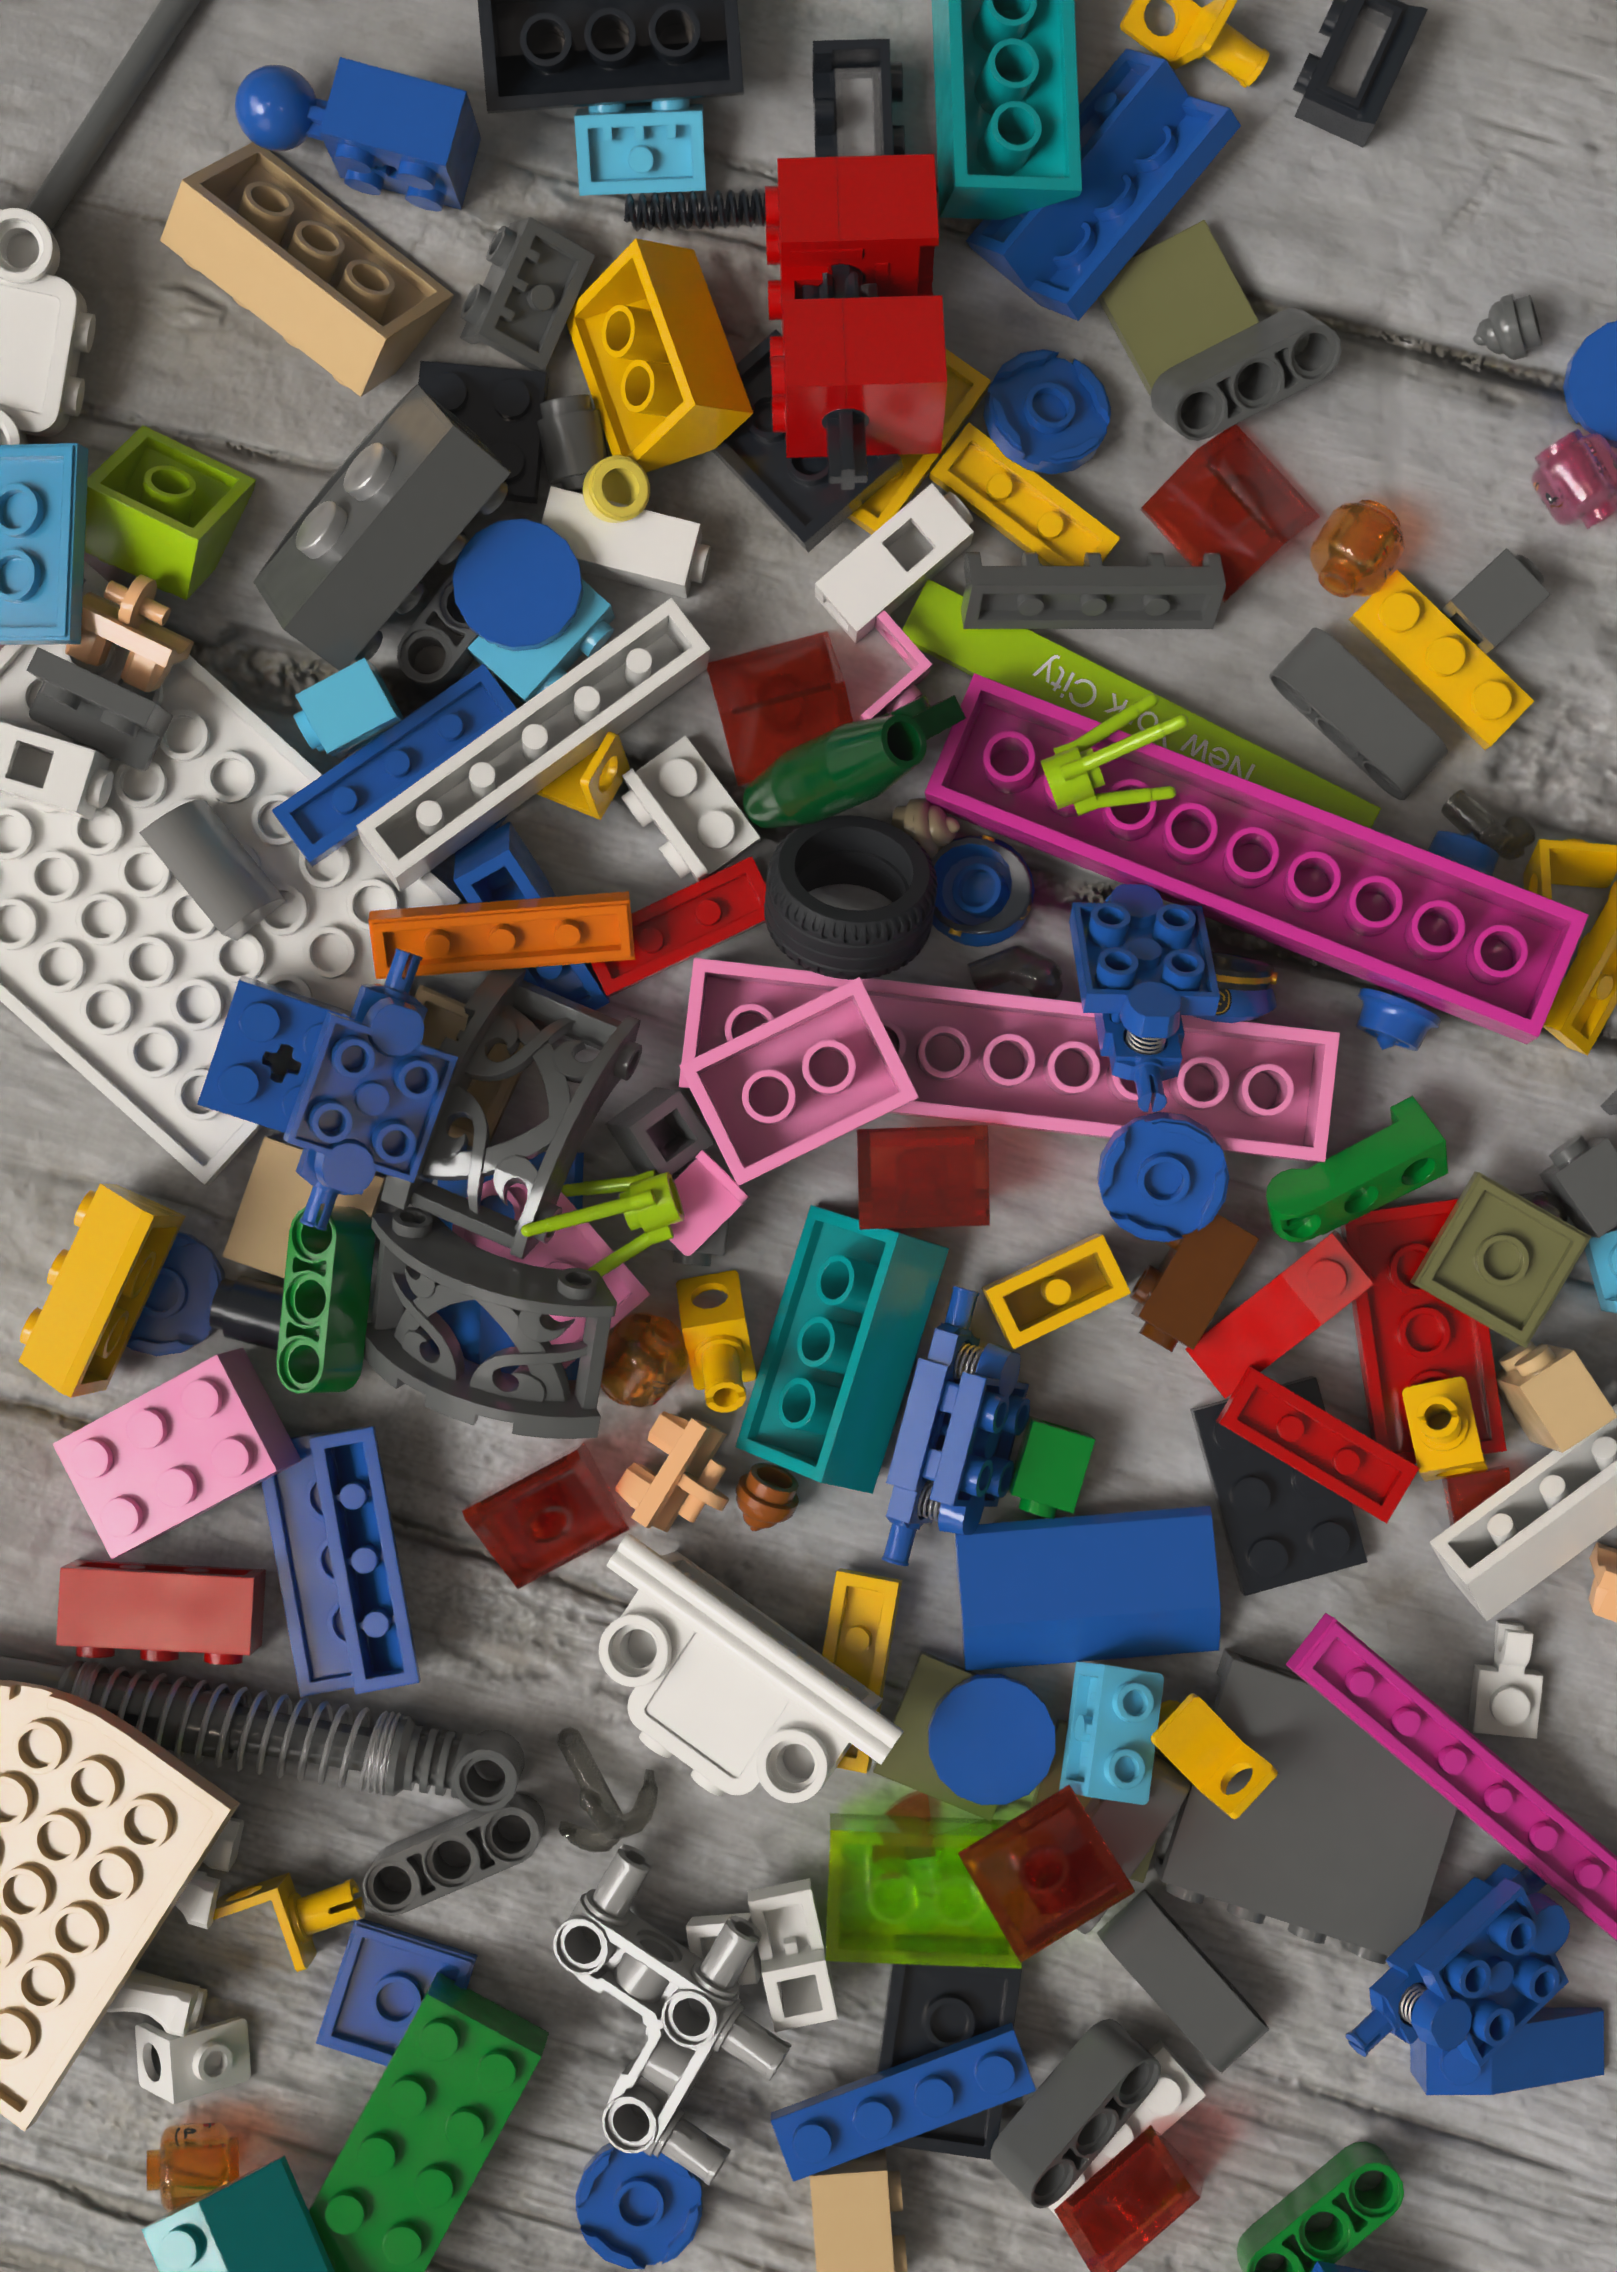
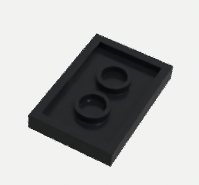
(791, 488)
(1272, 1515)
(935, 2009)

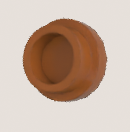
(766, 1496)

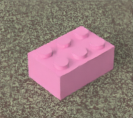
(798, 1081)
(176, 1452)

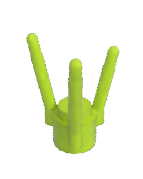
(1076, 769)
(646, 1202)

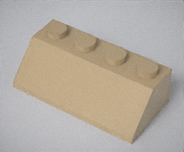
(304, 266)

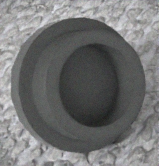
(1510, 327)

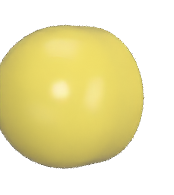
(616, 480)

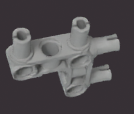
(656, 1980)

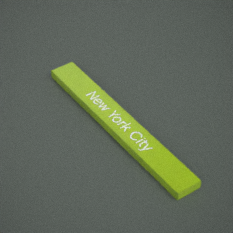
(1079, 685)

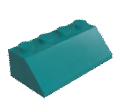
(1005, 106)
(841, 1350)
(241, 2227)

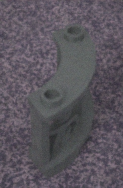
(503, 1014)
(410, 1344)

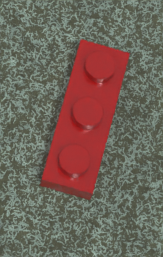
(688, 924)
(1317, 1444)

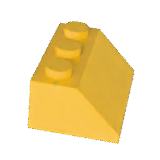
(657, 357)
(98, 1289)

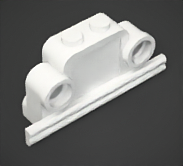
(40, 332)
(732, 1684)

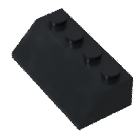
(607, 52)

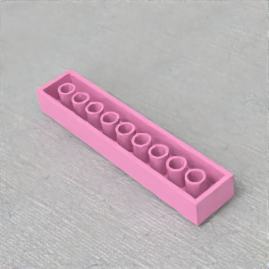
(1041, 1061)

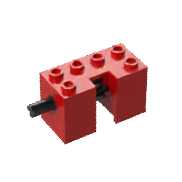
(856, 310)

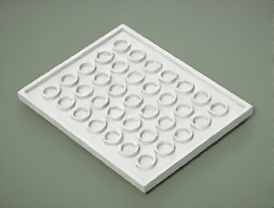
(116, 953)

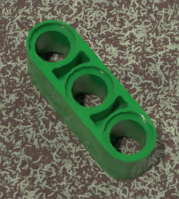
(326, 1302)
(1330, 2191)

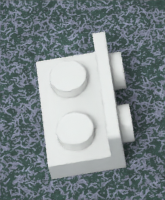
(690, 810)

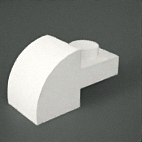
(793, 1955)

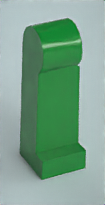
(1358, 1177)

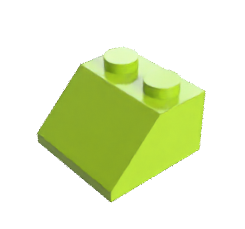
(163, 511)

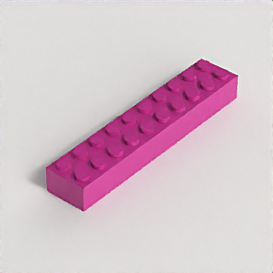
(1266, 865)

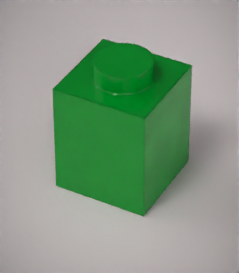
(1050, 1467)

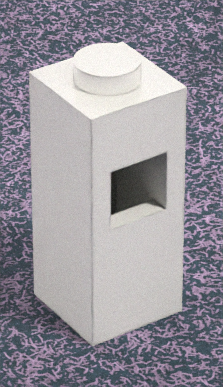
(643, 552)
(895, 561)
(53, 772)

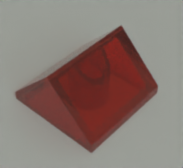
(1231, 505)
(777, 700)
(923, 1177)
(547, 1516)
(1045, 1873)
(1129, 2201)

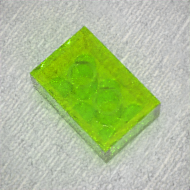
(906, 1895)

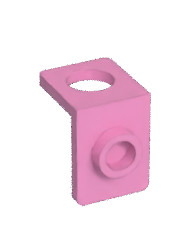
(905, 689)
(707, 1201)

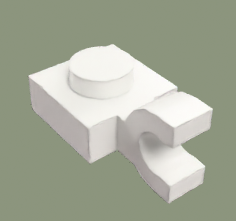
(1507, 1695)

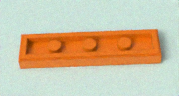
(505, 934)

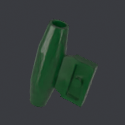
(846, 765)

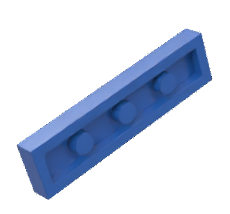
(329, 808)
(902, 2102)

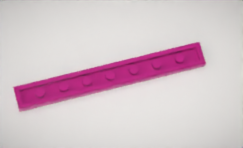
(1460, 1768)

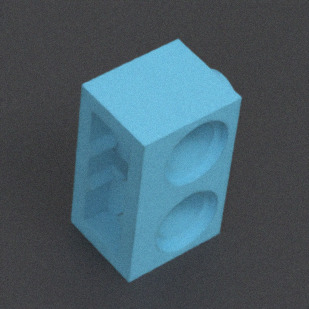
(347, 710)

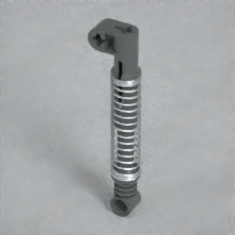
(217, 1724)

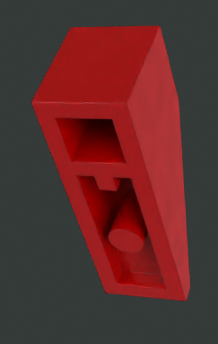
(1282, 1313)

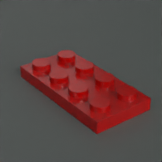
(1412, 1335)

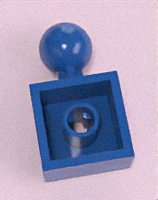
(376, 126)
(258, 1022)

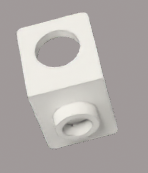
(196, 2063)

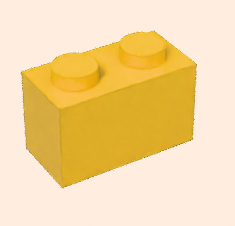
(1056, 1290)

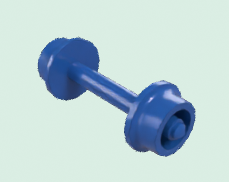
(1394, 1017)

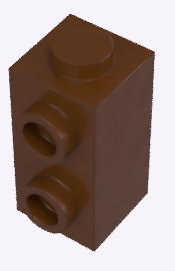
(1191, 1283)

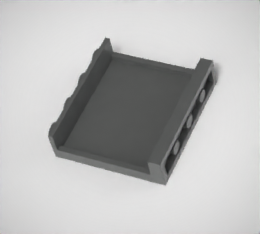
(1332, 1843)

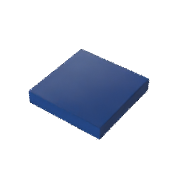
(382, 1987)

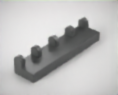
(1092, 594)

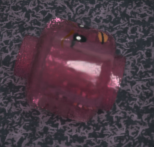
(1577, 479)

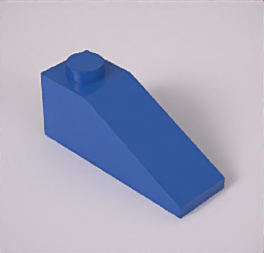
(503, 870)
(1547, 2050)

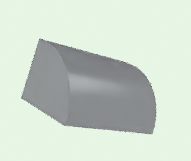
(213, 868)

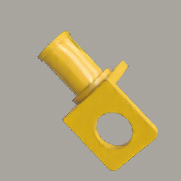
(1198, 34)
(717, 1340)
(1443, 1429)
(1210, 1753)
(298, 1915)

